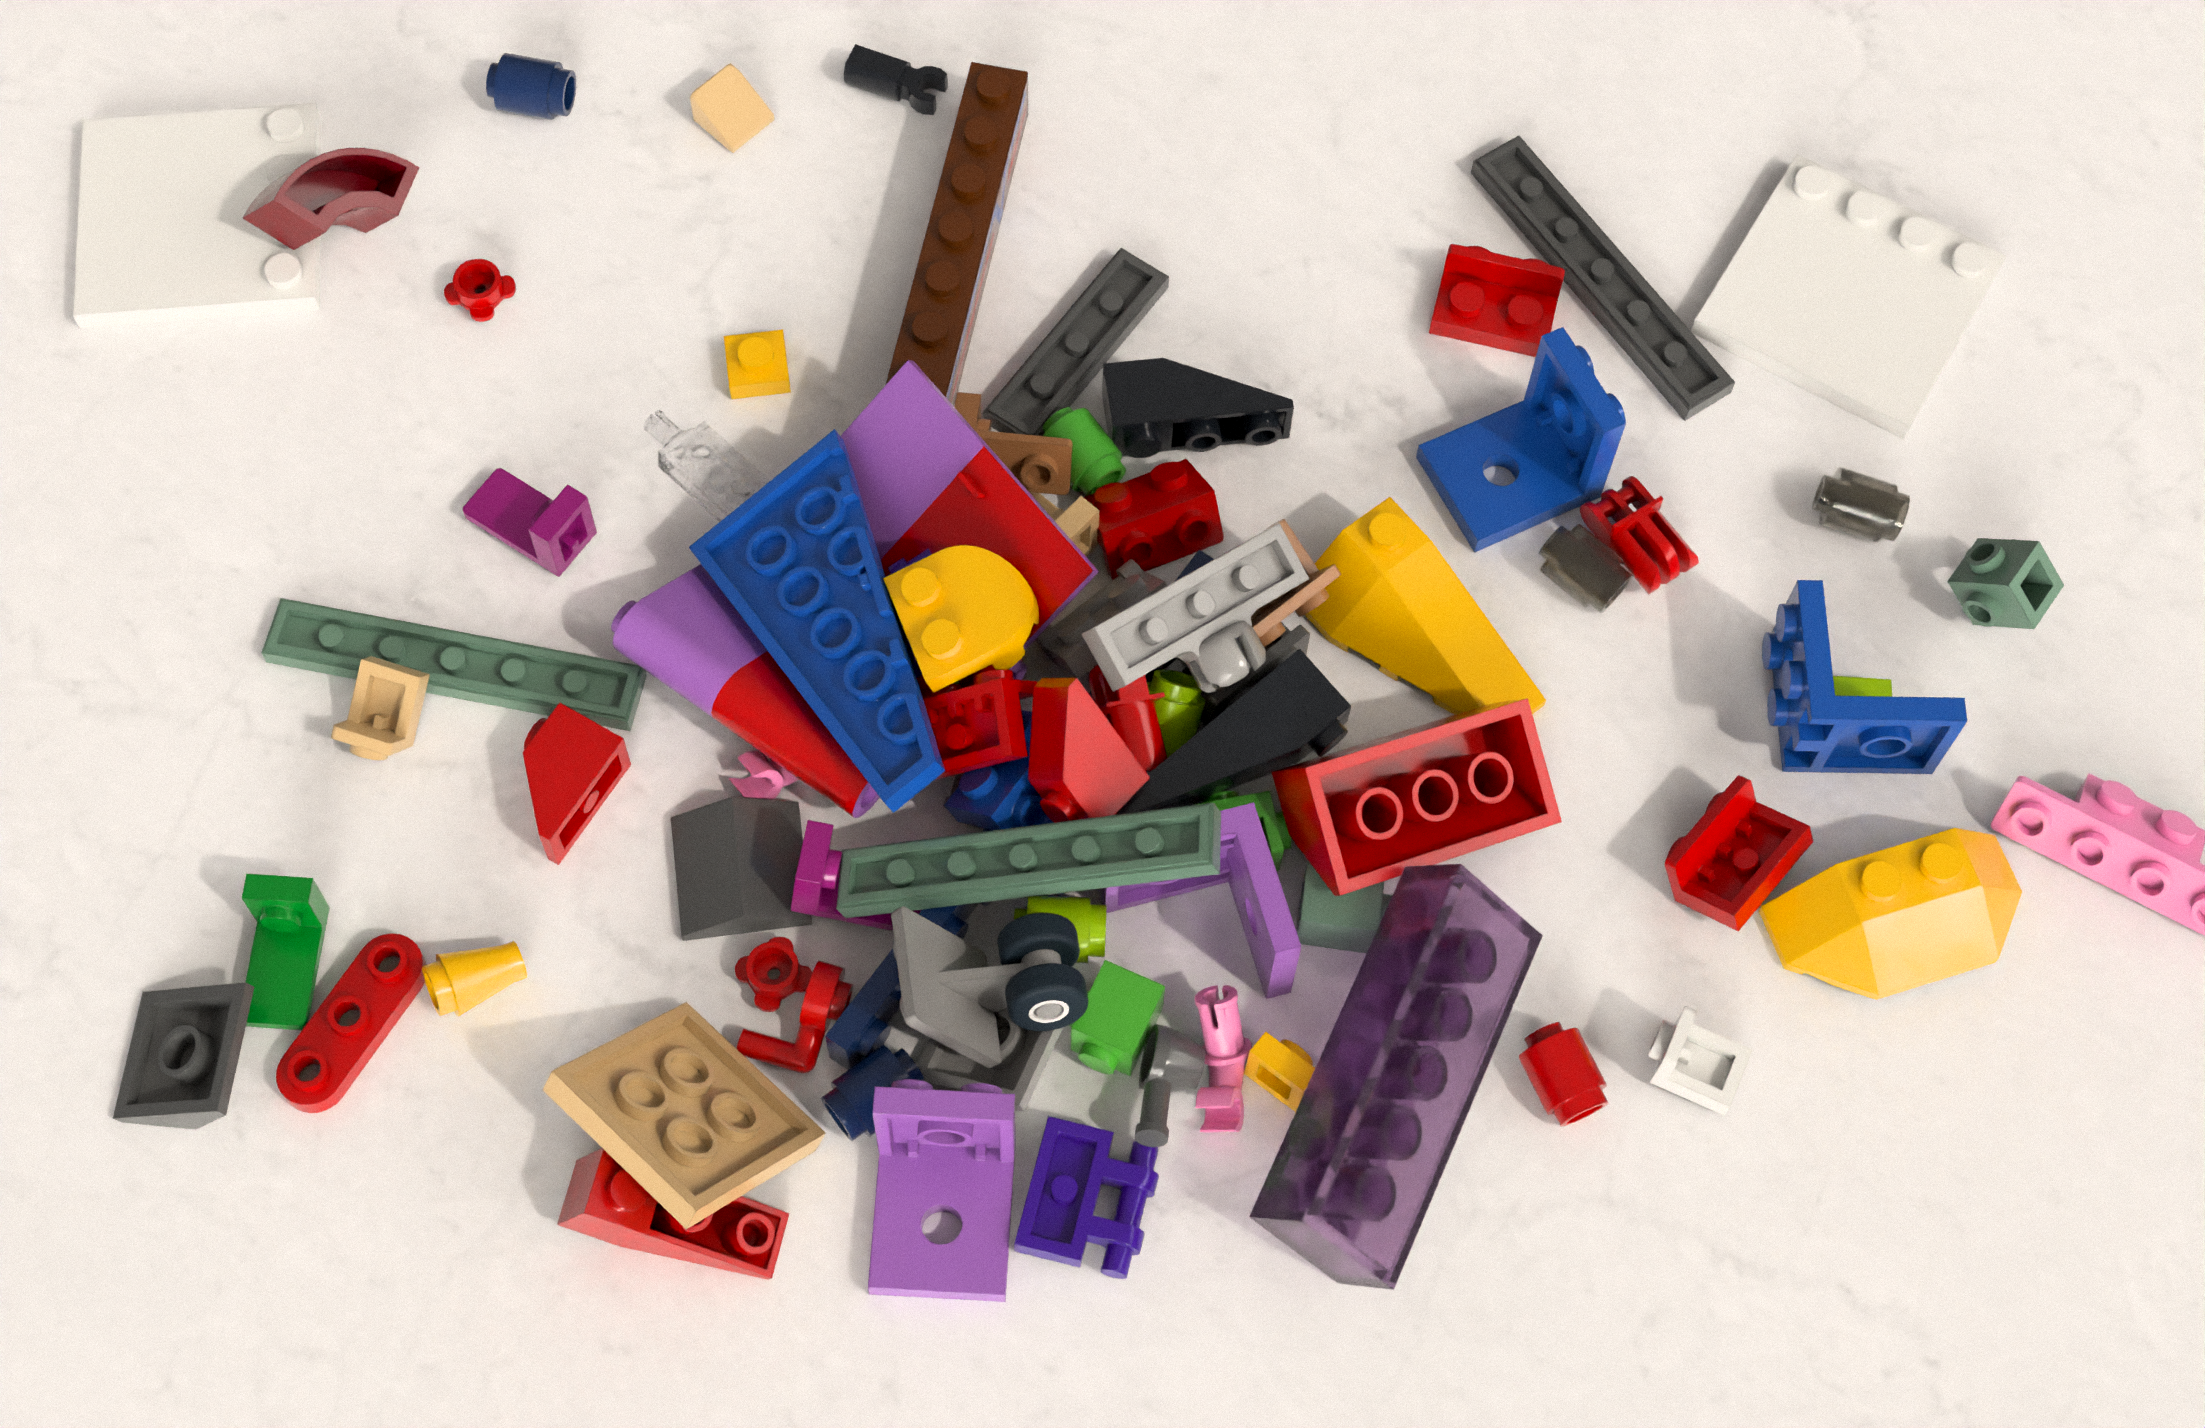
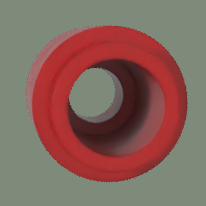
(1563, 1073)

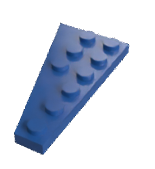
(815, 596)

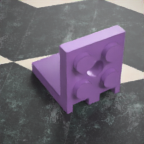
(1256, 893)
(948, 1157)

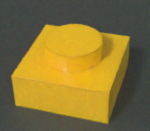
(757, 364)
(1280, 1069)

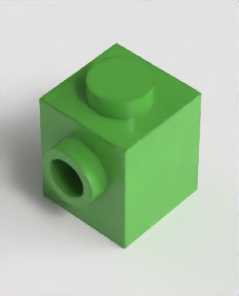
(1117, 1020)

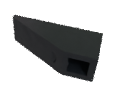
(1178, 407)

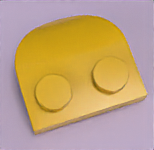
(963, 612)

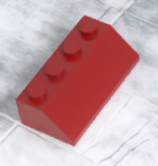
(1419, 796)

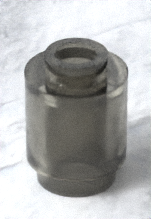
(1861, 505)
(1584, 567)

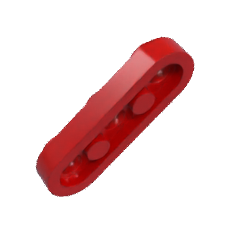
(347, 1049)

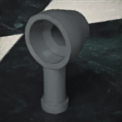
(1167, 1065)

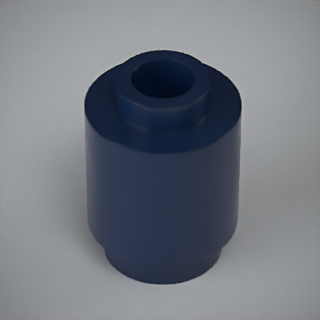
(531, 86)
(853, 1091)

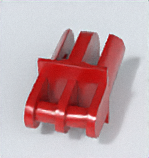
(1643, 537)
(1132, 715)

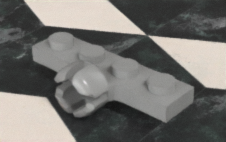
(1201, 617)

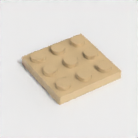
(684, 1113)

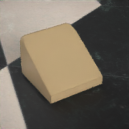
(730, 108)

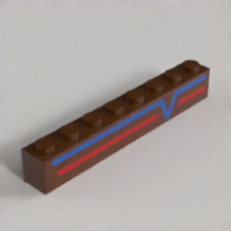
(963, 226)

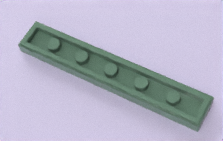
(458, 662)
(1031, 861)

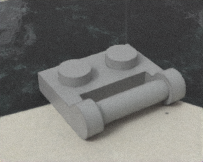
(1065, 640)

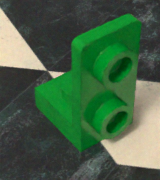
(285, 948)

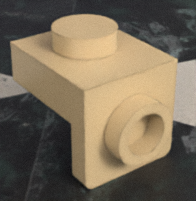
(383, 709)

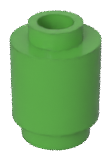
(1094, 455)

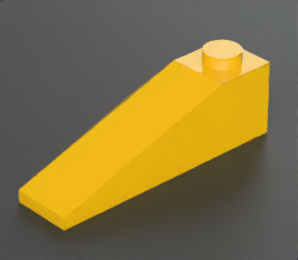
(1415, 615)

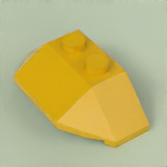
(1899, 914)

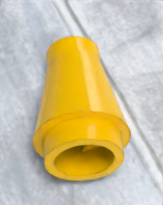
(471, 976)

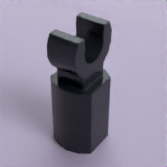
(894, 78)

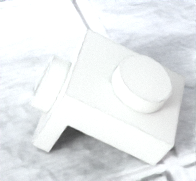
(1698, 1062)

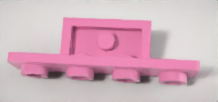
(2114, 841)

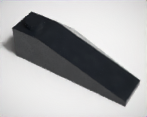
(1260, 733)

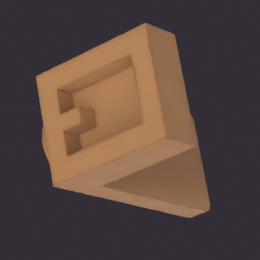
(1036, 461)

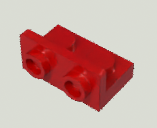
(1496, 299)
(979, 722)

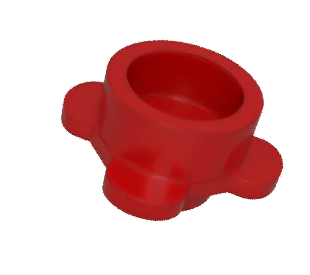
(477, 275)
(771, 955)

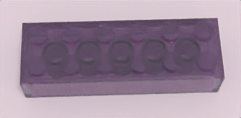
(1397, 1077)

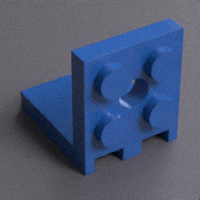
(1552, 443)
(1845, 732)

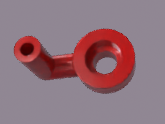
(824, 1001)

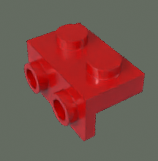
(1156, 517)
(1734, 855)

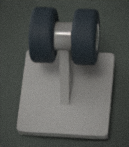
(955, 994)

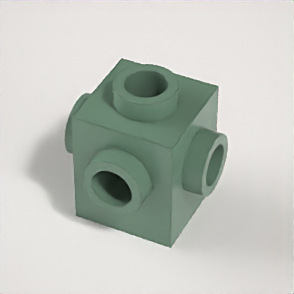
(2006, 583)

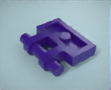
(1065, 1193)

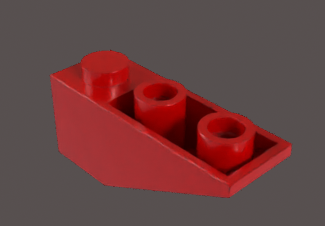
(618, 1210)

